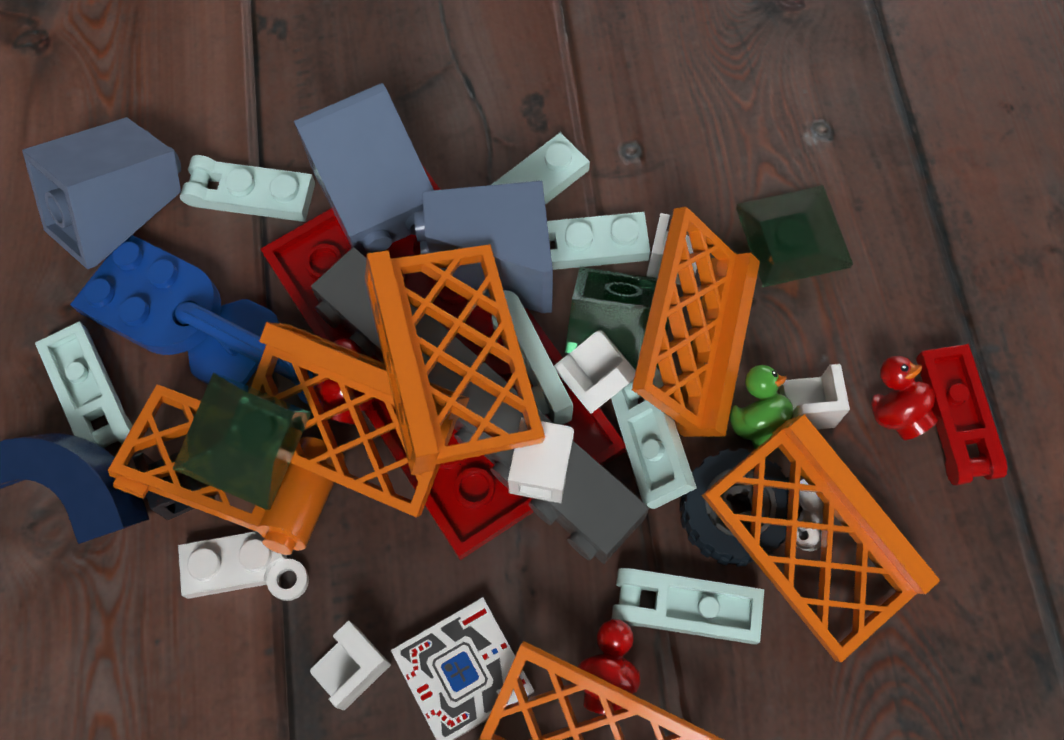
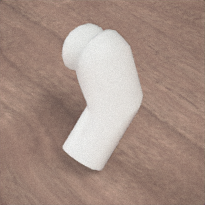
(812, 512)

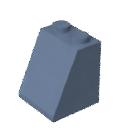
(366, 168)
(101, 186)
(500, 215)

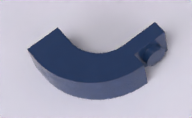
(78, 477)

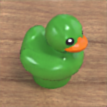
(763, 416)

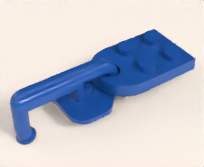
(152, 293)

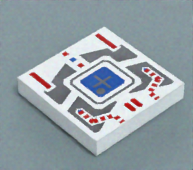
(458, 670)

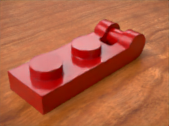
(962, 414)

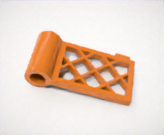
(283, 526)

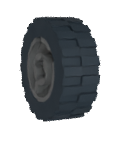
(710, 532)

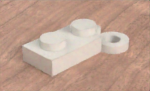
(236, 564)

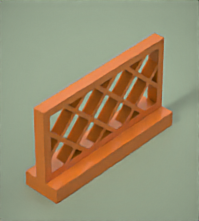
(716, 322)
(351, 372)
(409, 374)
(853, 508)
(580, 681)

